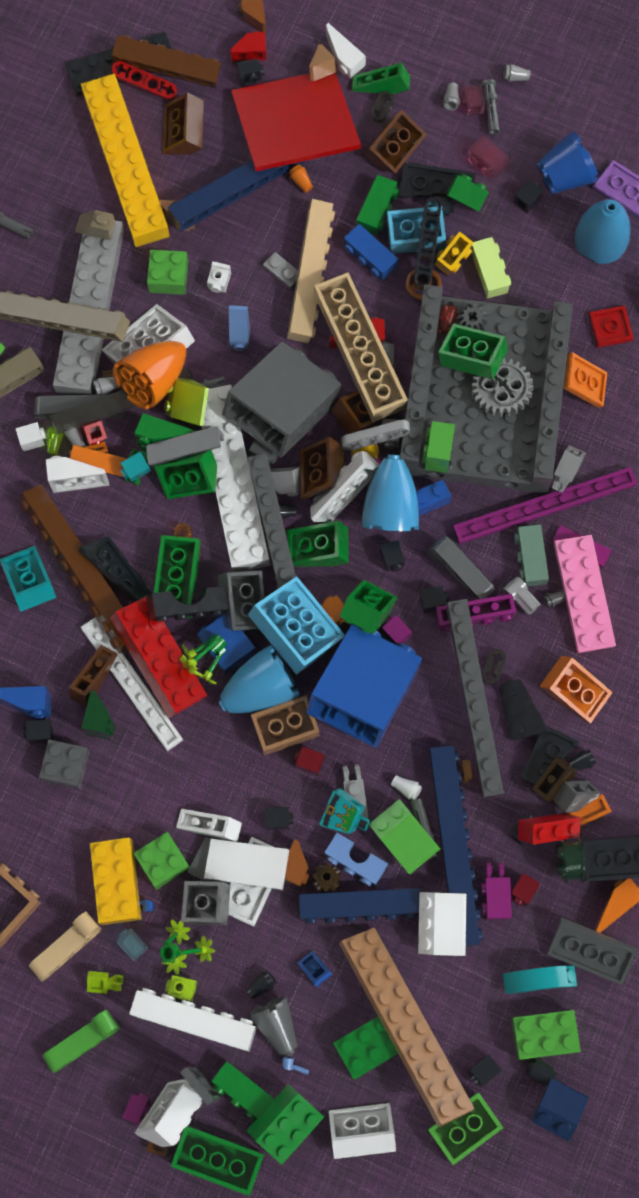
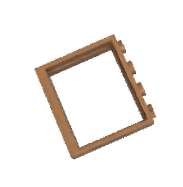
(31, 895)

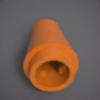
(301, 178)

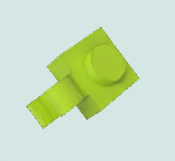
(100, 982)

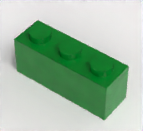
(377, 204)
(241, 1090)

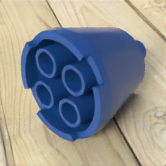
(567, 165)

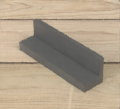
(184, 445)

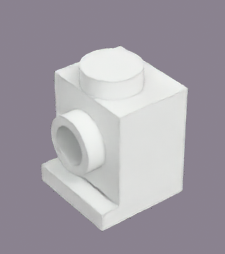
(223, 272)

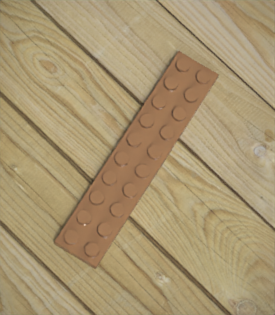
(406, 1027)

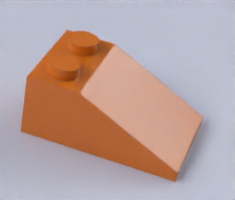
(576, 688)

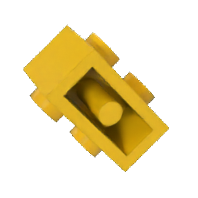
(457, 248)

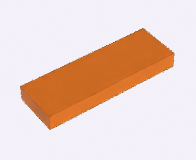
(105, 461)

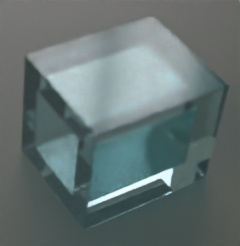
(131, 944)

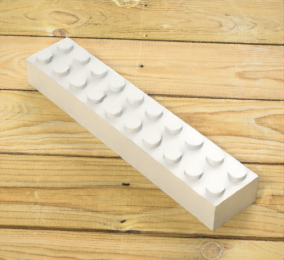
(235, 490)

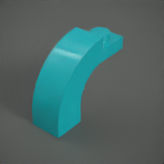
(539, 979)

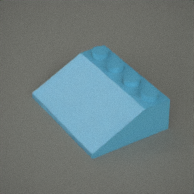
(296, 625)

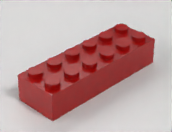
(158, 658)

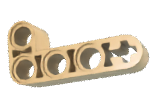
(67, 945)

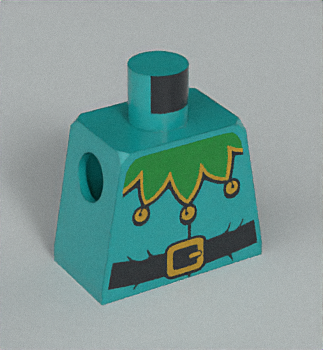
(344, 813)

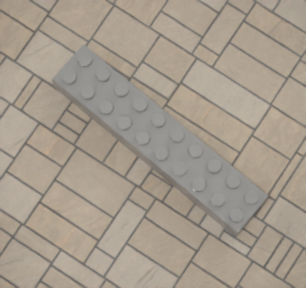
(93, 287)

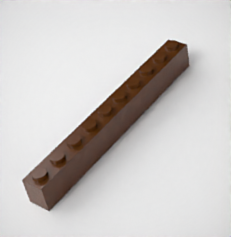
(81, 572)

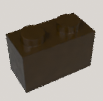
(553, 778)

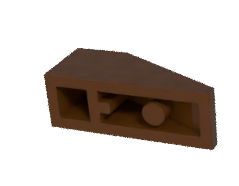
(92, 675)

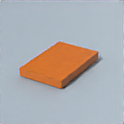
(585, 380)

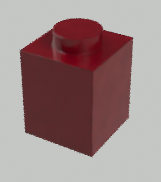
(309, 760)
(524, 890)

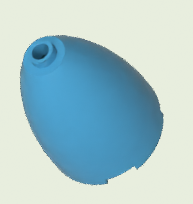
(603, 232)
(391, 498)
(259, 684)

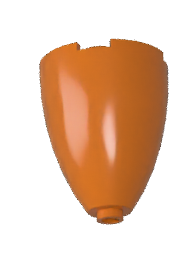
(150, 372)

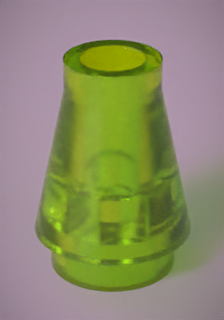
(53, 441)

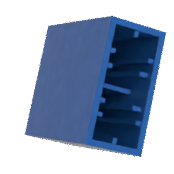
(364, 685)

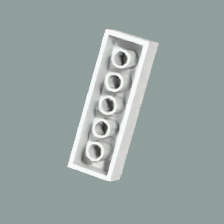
(194, 1021)

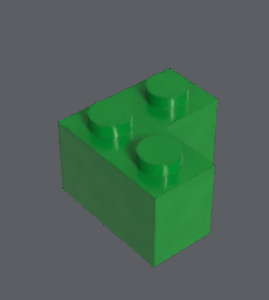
(467, 192)

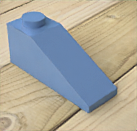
(239, 328)

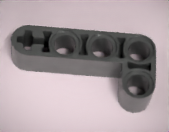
(458, 564)

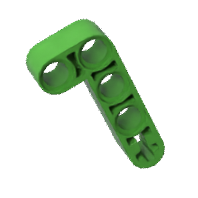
(81, 1041)

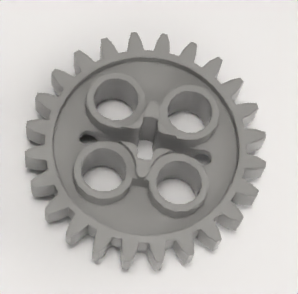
(489, 396)

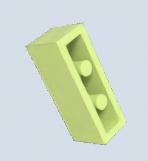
(490, 267)

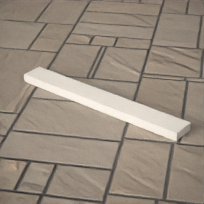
(135, 689)

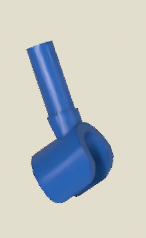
(147, 905)

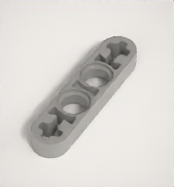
(375, 435)

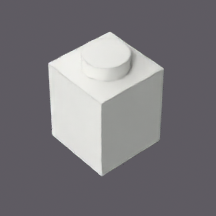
(31, 436)

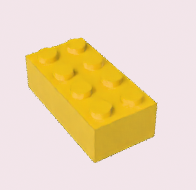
(115, 881)

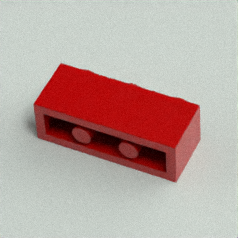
(548, 828)

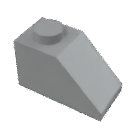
(287, 480)

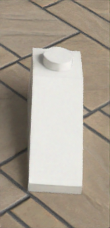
(346, 55)
(209, 825)

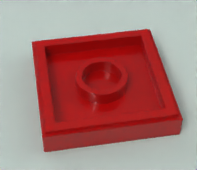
(610, 326)

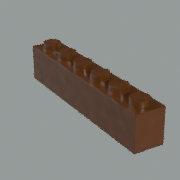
(166, 61)

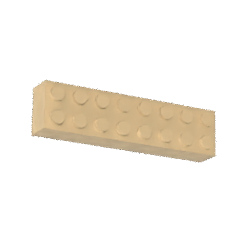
(360, 347)

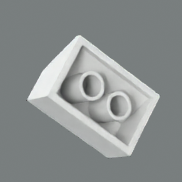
(442, 923)
(170, 1114)
(362, 1131)

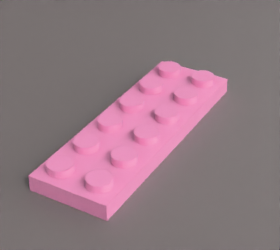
(584, 594)

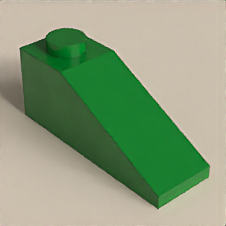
(389, 78)

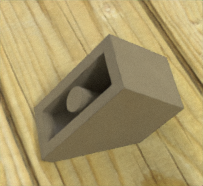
(96, 224)

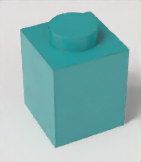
(135, 467)

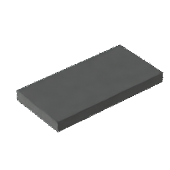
(592, 951)
(201, 1085)

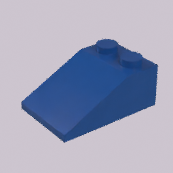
(30, 701)

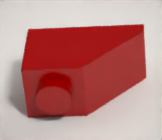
(250, 47)

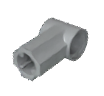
(521, 595)

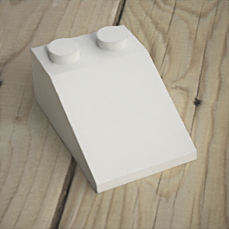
(70, 475)

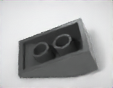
(242, 593)

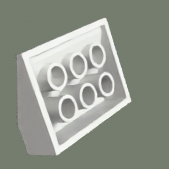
(152, 327)
(346, 488)

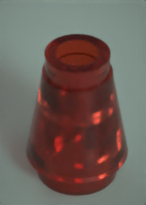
(447, 318)

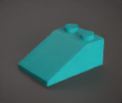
(27, 578)

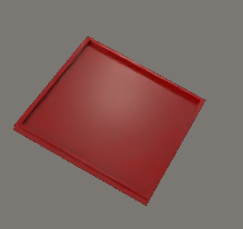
(295, 120)

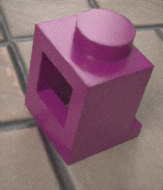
(137, 1108)

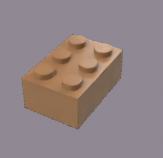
(284, 725)

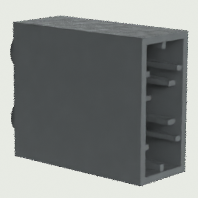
(281, 398)

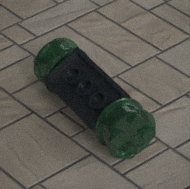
(598, 858)

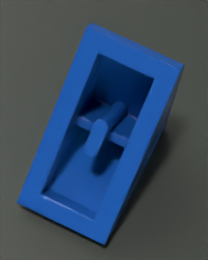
(314, 969)

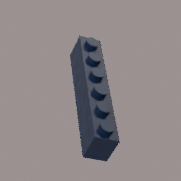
(359, 905)

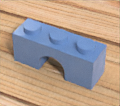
(368, 871)

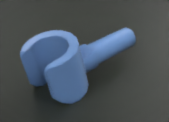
(287, 1063)

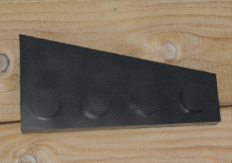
(427, 180)
(115, 567)

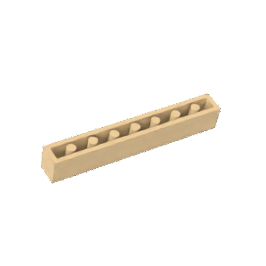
(310, 271)

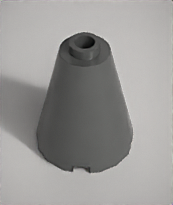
(276, 1025)

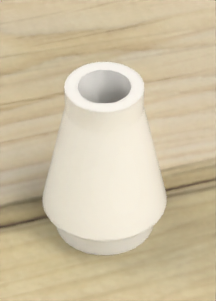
(407, 787)

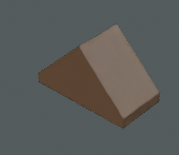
(321, 64)

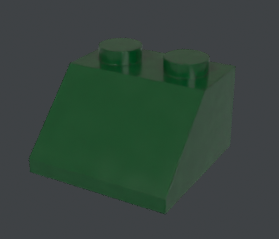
(97, 719)

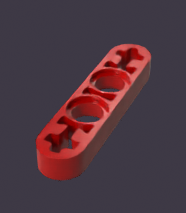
(143, 83)

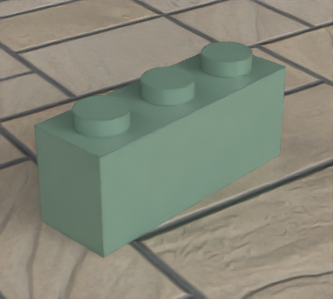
(531, 555)

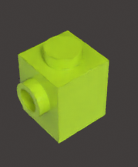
(181, 988)

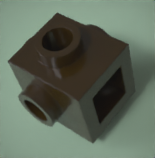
(330, 885)

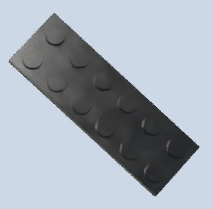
(101, 64)

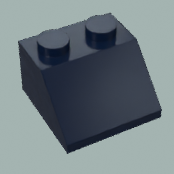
(560, 1109)

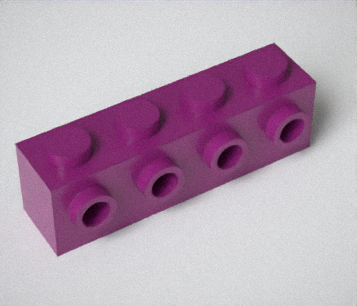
(482, 611)

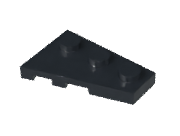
(521, 712)
(544, 752)

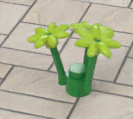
(215, 644)
(174, 956)

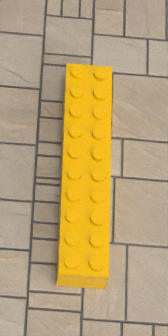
(125, 160)

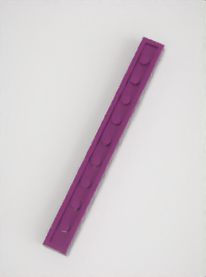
(544, 505)

